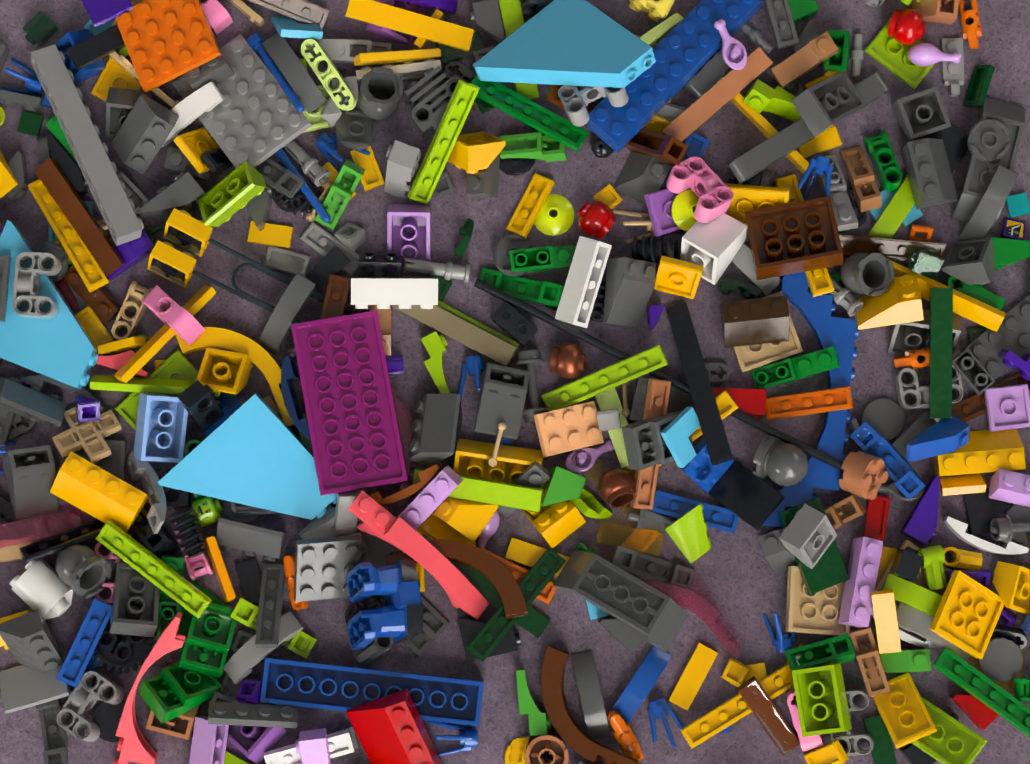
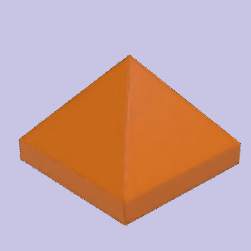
(927, 231)

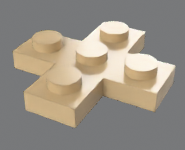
(87, 435)

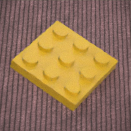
(967, 614)

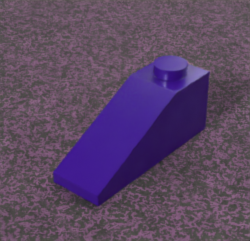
(132, 253)
(923, 518)

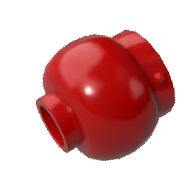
(906, 26)
(595, 218)

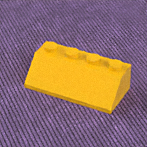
(983, 454)
(473, 460)
(98, 492)

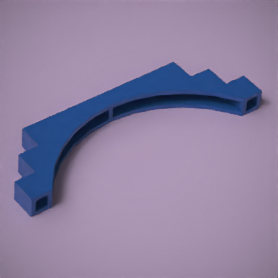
(828, 332)

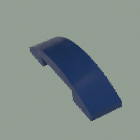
(288, 374)

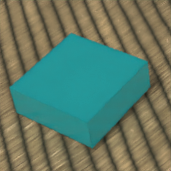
(1017, 205)

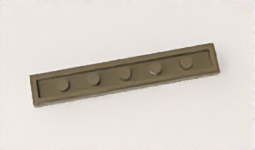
(462, 332)

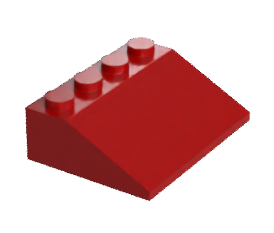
(393, 731)

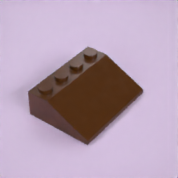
(794, 238)

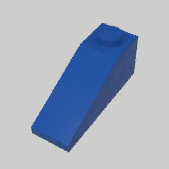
(939, 439)

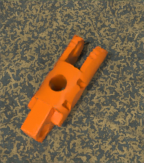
(973, 31)
(912, 360)
(289, 567)
(623, 734)

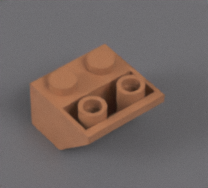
(937, 10)
(179, 727)

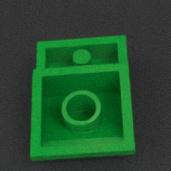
(208, 641)
(177, 691)

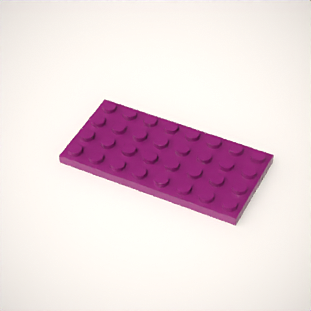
(348, 403)

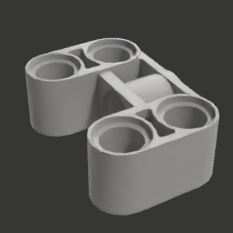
(576, 98)
(27, 284)
(921, 394)
(82, 701)
(848, 736)

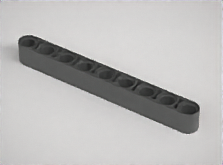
(795, 136)

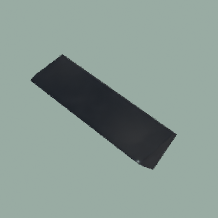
(61, 541)

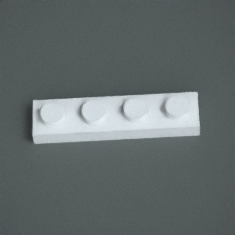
(406, 71)
(339, 744)

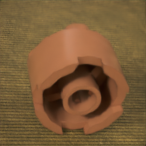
(863, 474)
(546, 743)

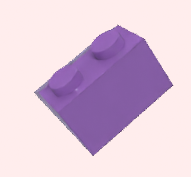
(409, 232)
(254, 739)

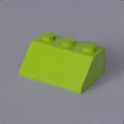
(231, 194)
(821, 700)

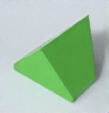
(561, 486)

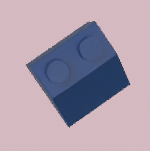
(70, 40)

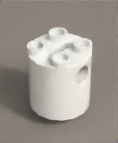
(43, 589)

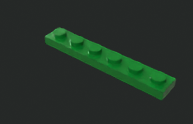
(531, 113)
(984, 689)

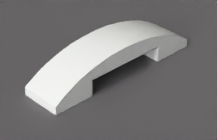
(194, 106)
(959, 529)

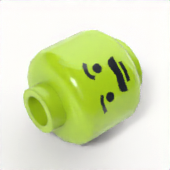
(207, 511)

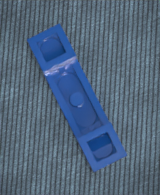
(898, 468)
(641, 683)

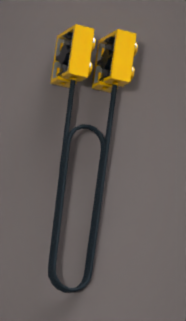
(195, 237)

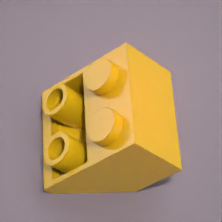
(556, 521)

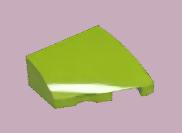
(590, 506)
(691, 533)

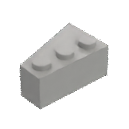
(402, 168)

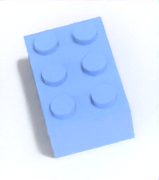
(160, 428)

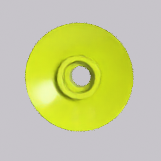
(683, 209)
(555, 225)

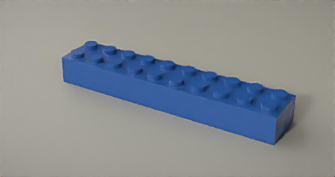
(677, 61)
(350, 686)

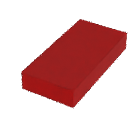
(876, 518)

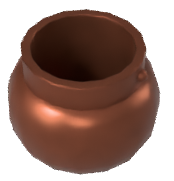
(568, 360)
(617, 487)

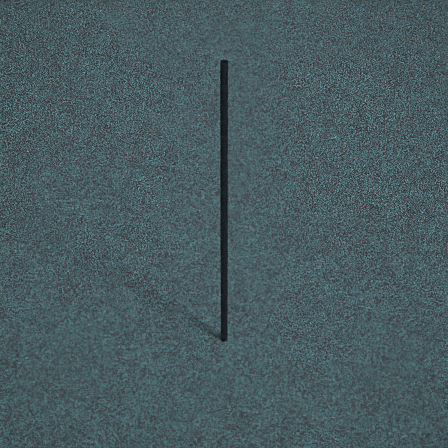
(656, 373)

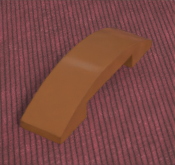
(425, 476)

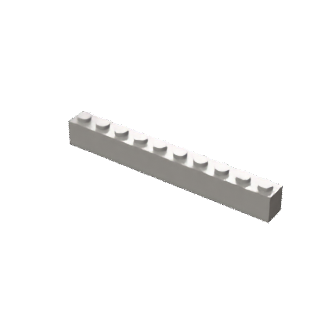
(86, 144)

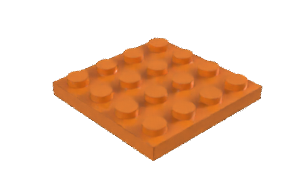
(166, 39)

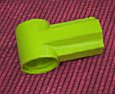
(933, 566)

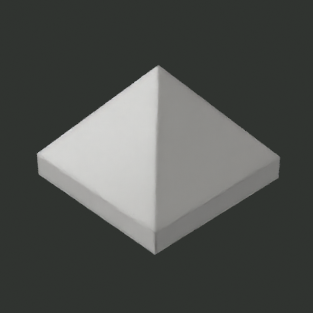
(331, 112)

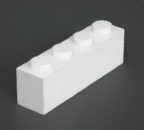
(583, 281)
(394, 291)

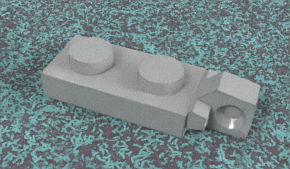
(951, 72)

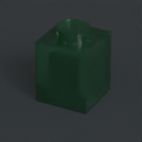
(39, 29)
(925, 262)

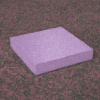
(1007, 407)

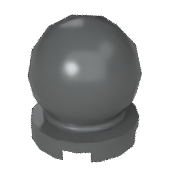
(380, 93)
(867, 273)
(783, 463)
(82, 570)

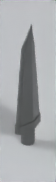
(649, 520)

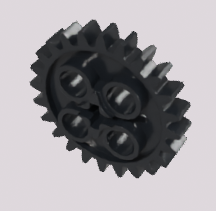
(137, 651)

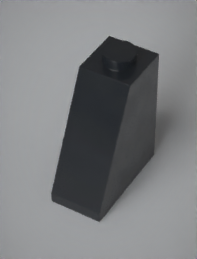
(471, 628)

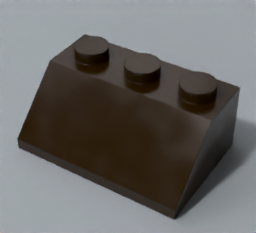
(755, 321)

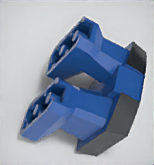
(403, 603)

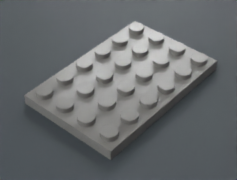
(255, 110)

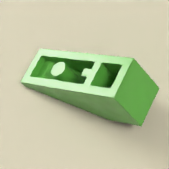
(907, 661)

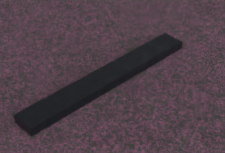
(699, 384)

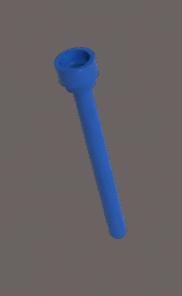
(255, 42)
(304, 188)

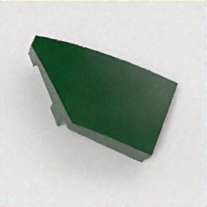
(466, 231)

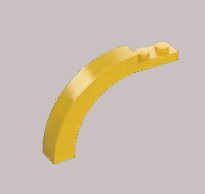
(235, 342)

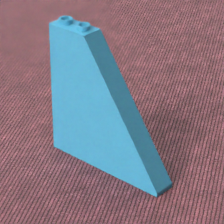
(568, 46)
(46, 346)
(255, 464)

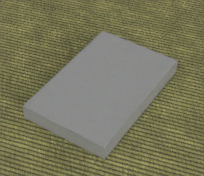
(29, 687)

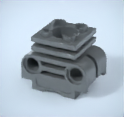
(430, 99)

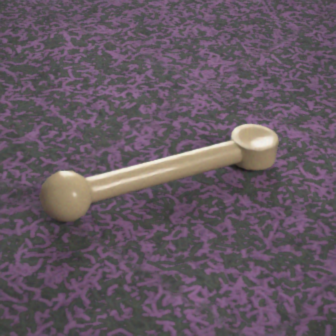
(311, 216)
(625, 412)
(493, 462)

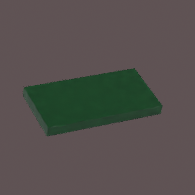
(830, 567)

